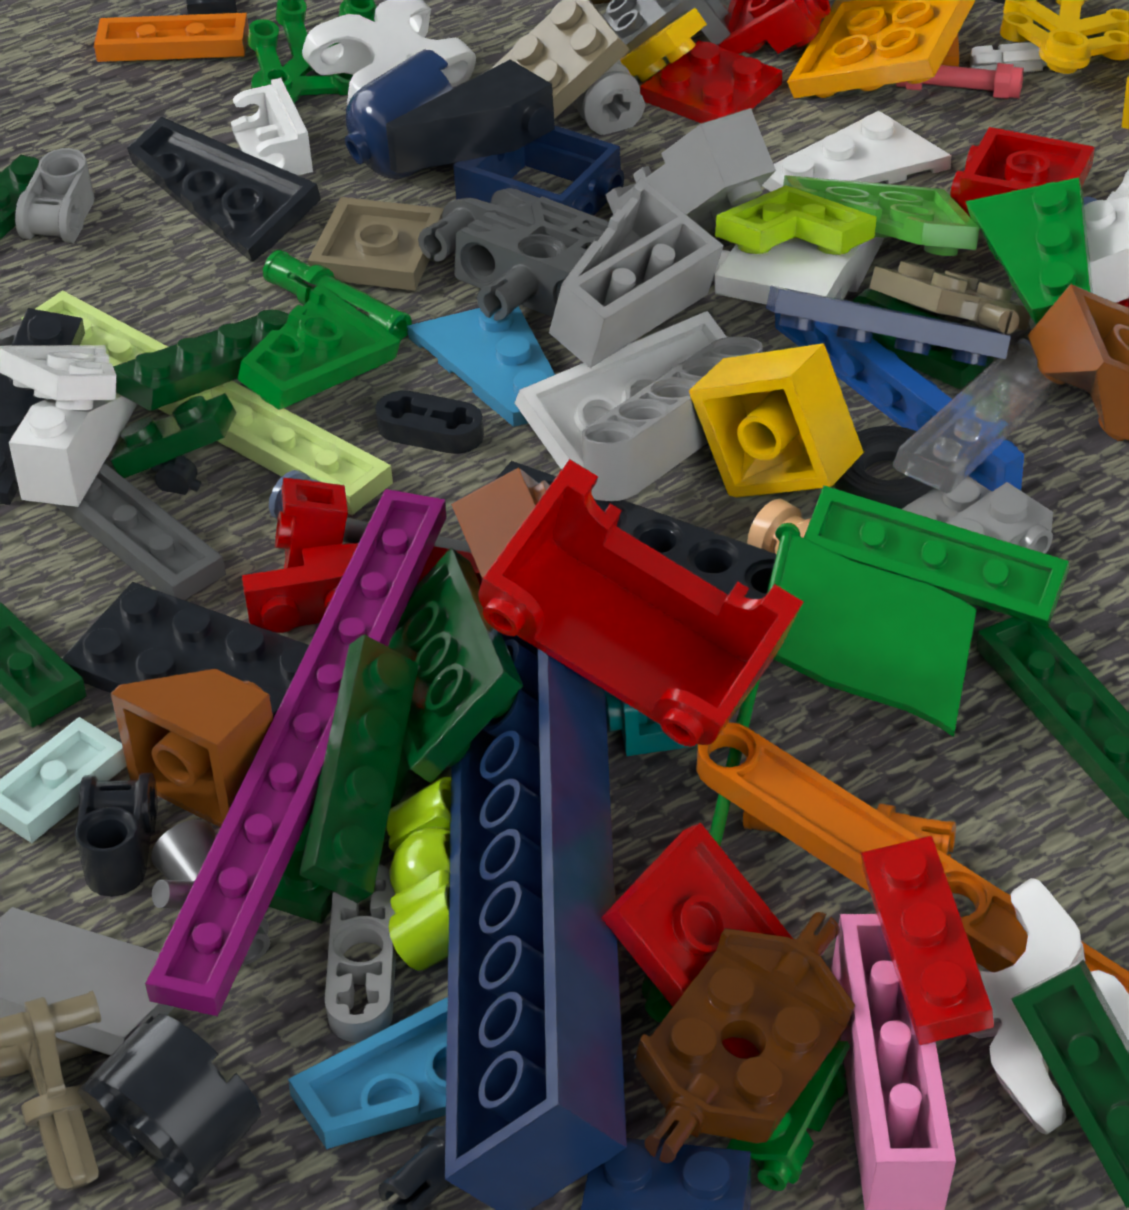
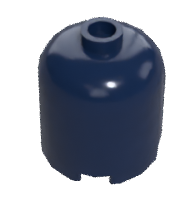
(387, 98)

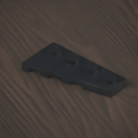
(225, 188)

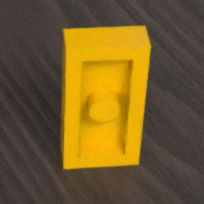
(670, 42)

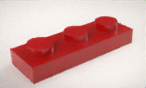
(927, 941)

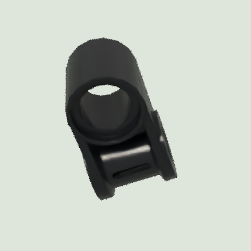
(115, 832)

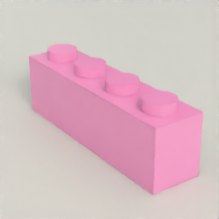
(891, 1080)

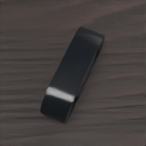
(429, 422)

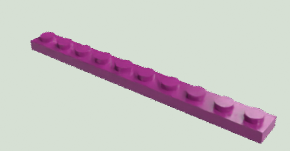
(283, 780)

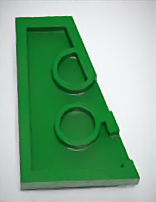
(316, 350)

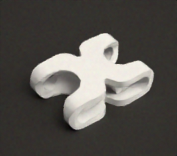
(375, 47)
(1050, 948)

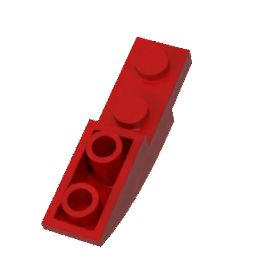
(302, 594)

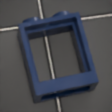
(564, 153)

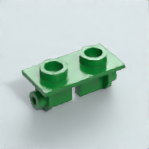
(790, 1143)

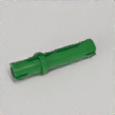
(292, 273)

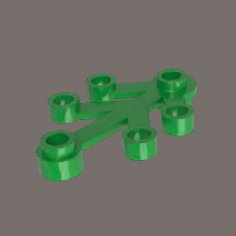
(264, 40)

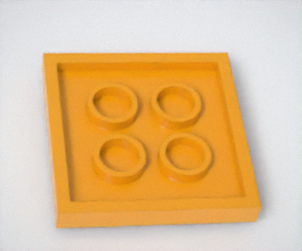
(877, 45)

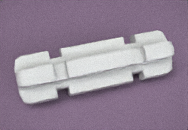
(1020, 54)

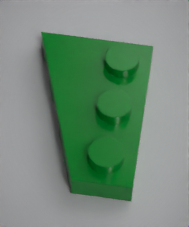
(1038, 240)

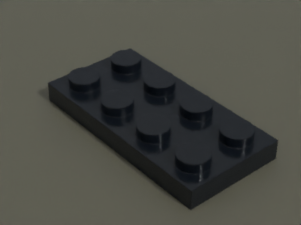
(163, 636)

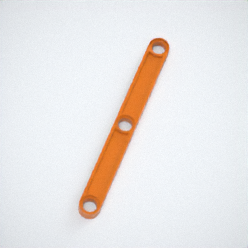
(841, 826)

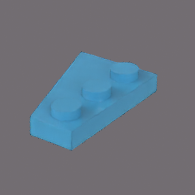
(487, 355)

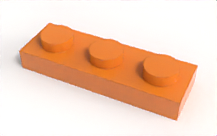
(171, 37)

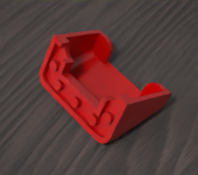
(632, 614)

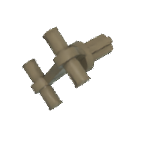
(31, 1045)

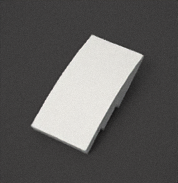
(796, 267)

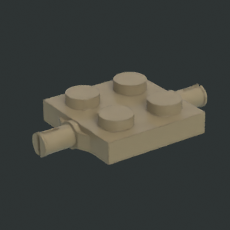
(953, 295)

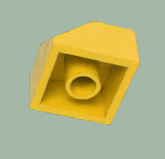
(776, 421)

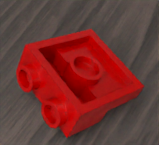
(775, 21)
(1018, 161)

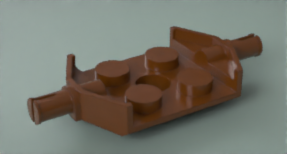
(754, 990)

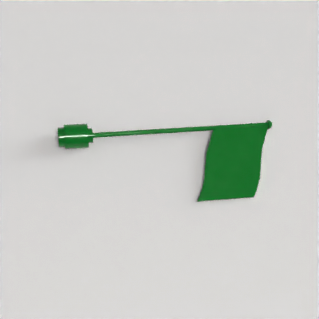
(865, 637)

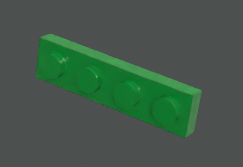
(940, 554)

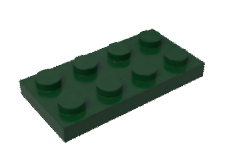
(462, 666)

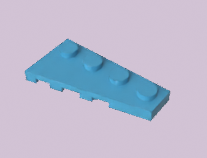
(379, 1082)

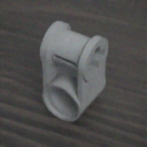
(56, 197)

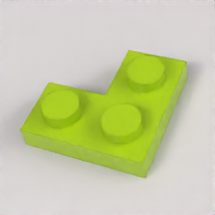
(794, 214)

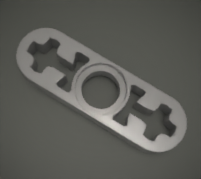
(376, 974)

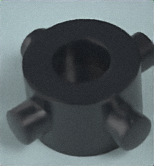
(177, 476)

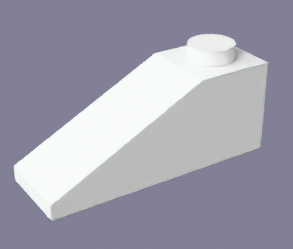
(64, 449)

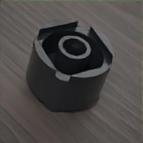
(170, 1103)

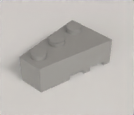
(709, 169)
(634, 277)

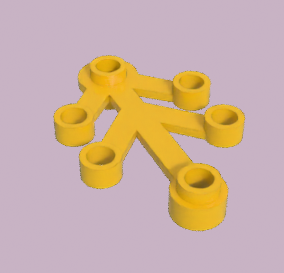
(1066, 44)

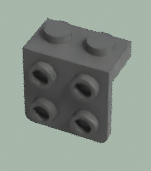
(641, 19)

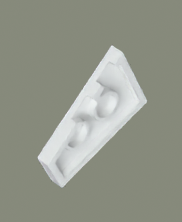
(864, 152)

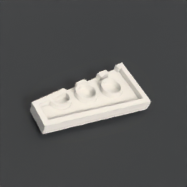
(577, 397)

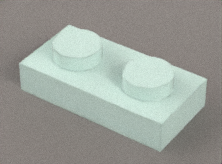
(49, 780)

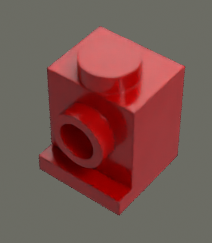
(311, 517)

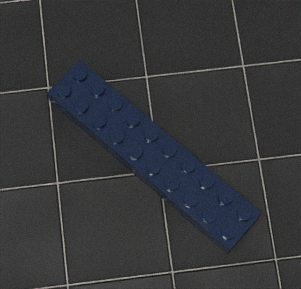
(528, 954)

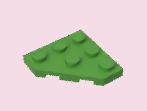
(902, 212)

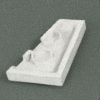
(63, 373)

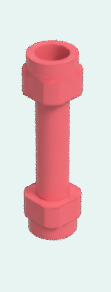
(1004, 81)

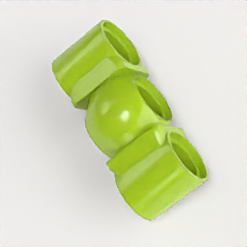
(421, 875)

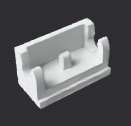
(275, 131)

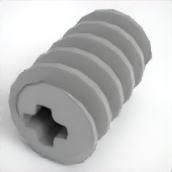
(611, 101)

